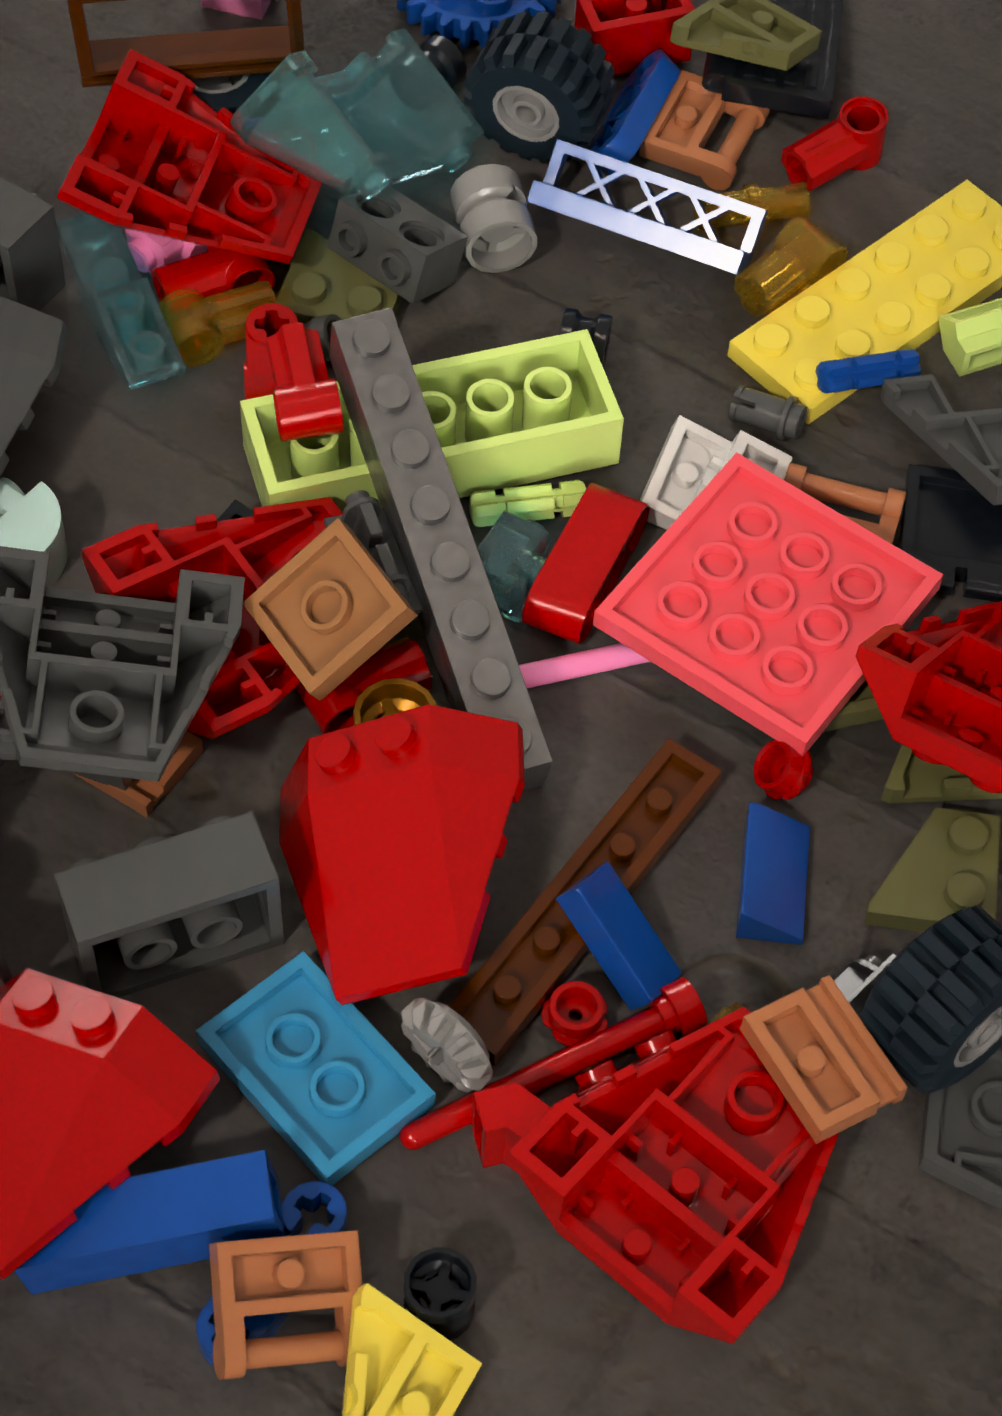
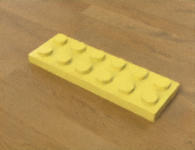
(879, 298)

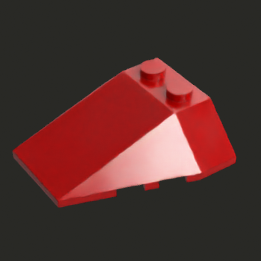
(183, 172)
(148, 566)
(943, 690)
(397, 842)
(81, 1100)
(682, 1179)

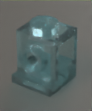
(512, 560)

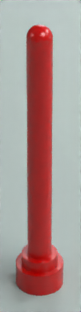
(675, 1009)

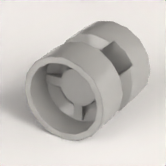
(494, 217)

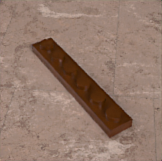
(544, 942)

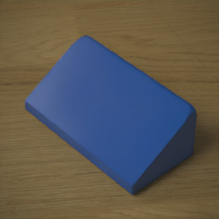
(772, 877)
(619, 936)

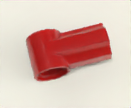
(846, 143)
(211, 273)
(303, 394)
(397, 660)

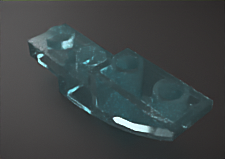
(119, 302)

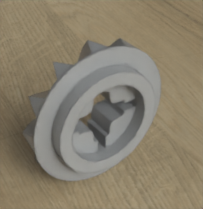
(447, 1044)

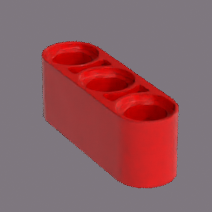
(585, 563)

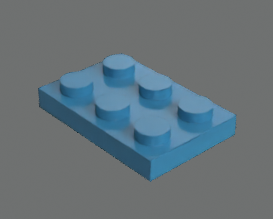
(315, 1069)

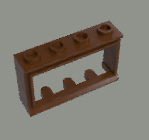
(191, 53)

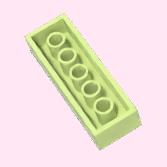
(497, 412)

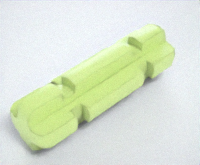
(526, 502)

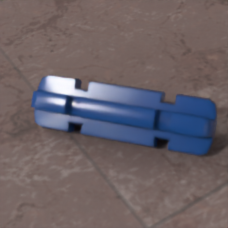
(866, 370)

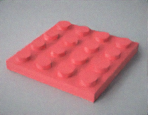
(765, 601)

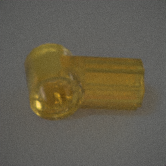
(797, 260)
(208, 323)

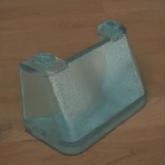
(360, 125)

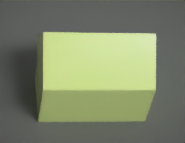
(973, 337)

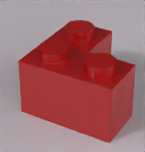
(633, 29)

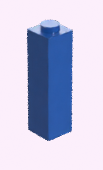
(161, 1222)

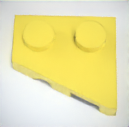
(401, 1362)

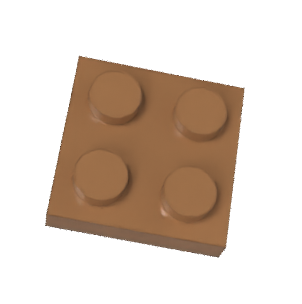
(329, 609)

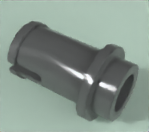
(770, 412)

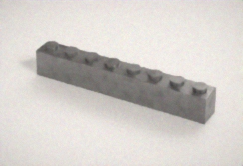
(432, 529)

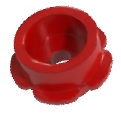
(782, 770)
(573, 997)

